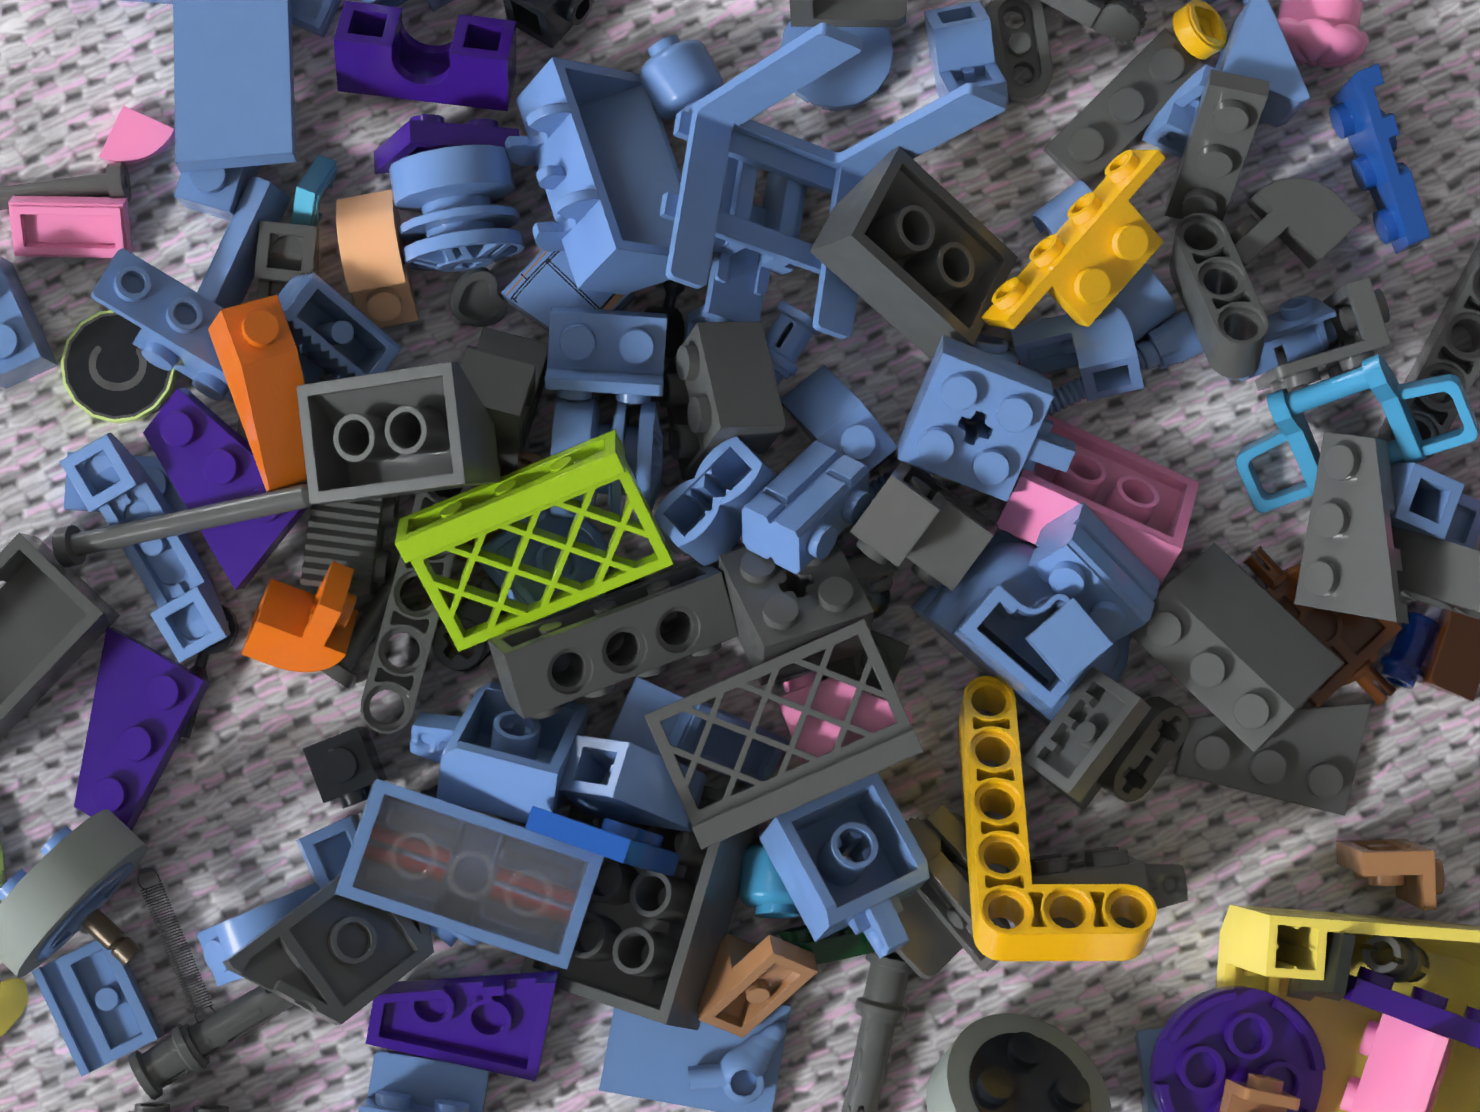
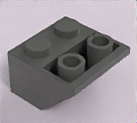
(719, 390)

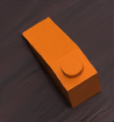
(263, 378)

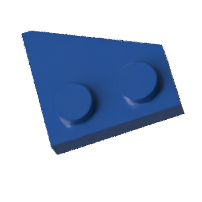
(612, 840)

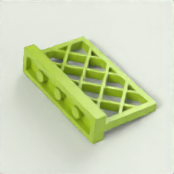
(518, 496)

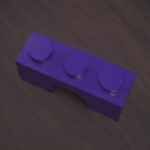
(383, 60)

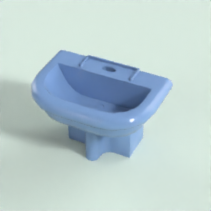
(995, 612)

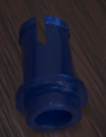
(1409, 651)

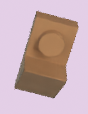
(752, 982)

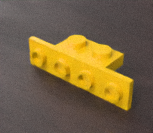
(1090, 253)

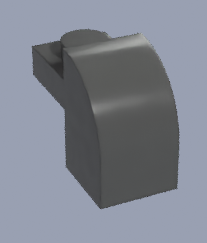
(1301, 214)

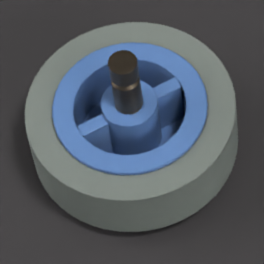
(68, 892)

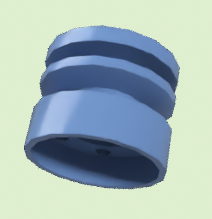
(455, 197)
(644, 446)

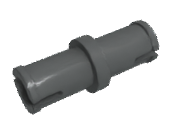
(1382, 959)

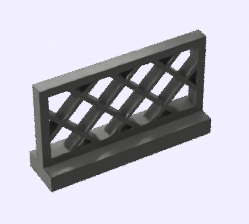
(802, 783)

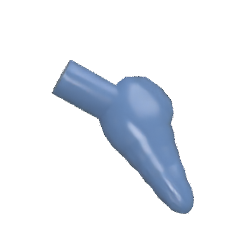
(742, 1067)

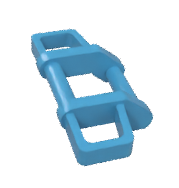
(1375, 375)

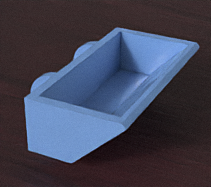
(602, 171)

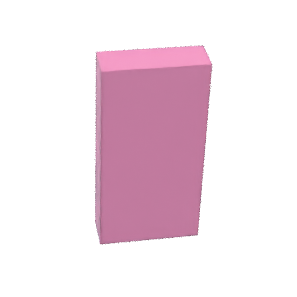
(69, 226)

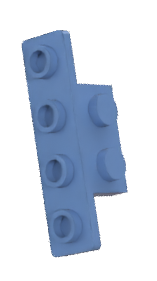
(171, 322)

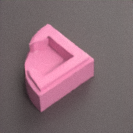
(136, 138)

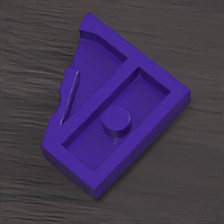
(431, 132)

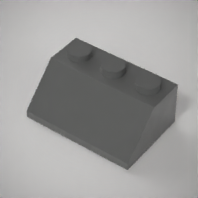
(914, 253)
(395, 435)
(1235, 647)

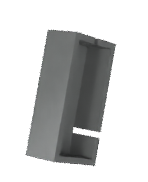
(44, 624)

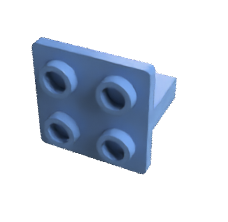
(606, 354)
(423, 1085)

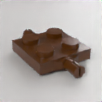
(1351, 637)

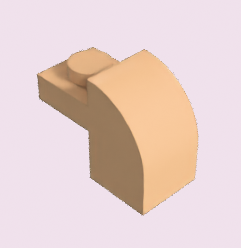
(374, 259)

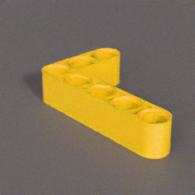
(1007, 844)

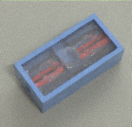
(469, 874)

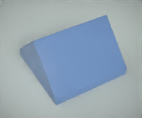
(1260, 51)

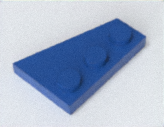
(1373, 141)

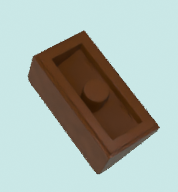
(1454, 656)

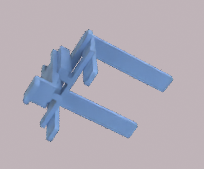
(721, 175)

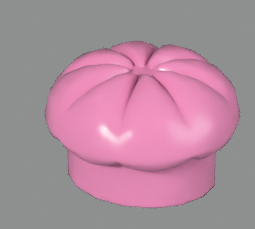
(1323, 31)

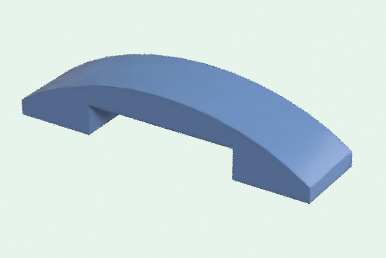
(169, 567)

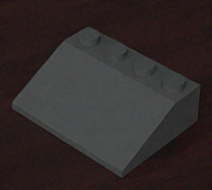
(655, 934)

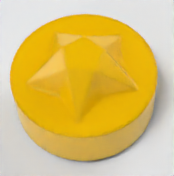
(1200, 29)

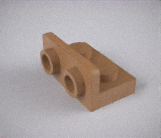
(1398, 864)

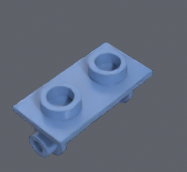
(1301, 329)

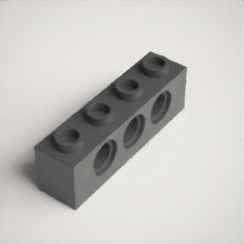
(528, 652)

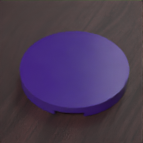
(1227, 1037)

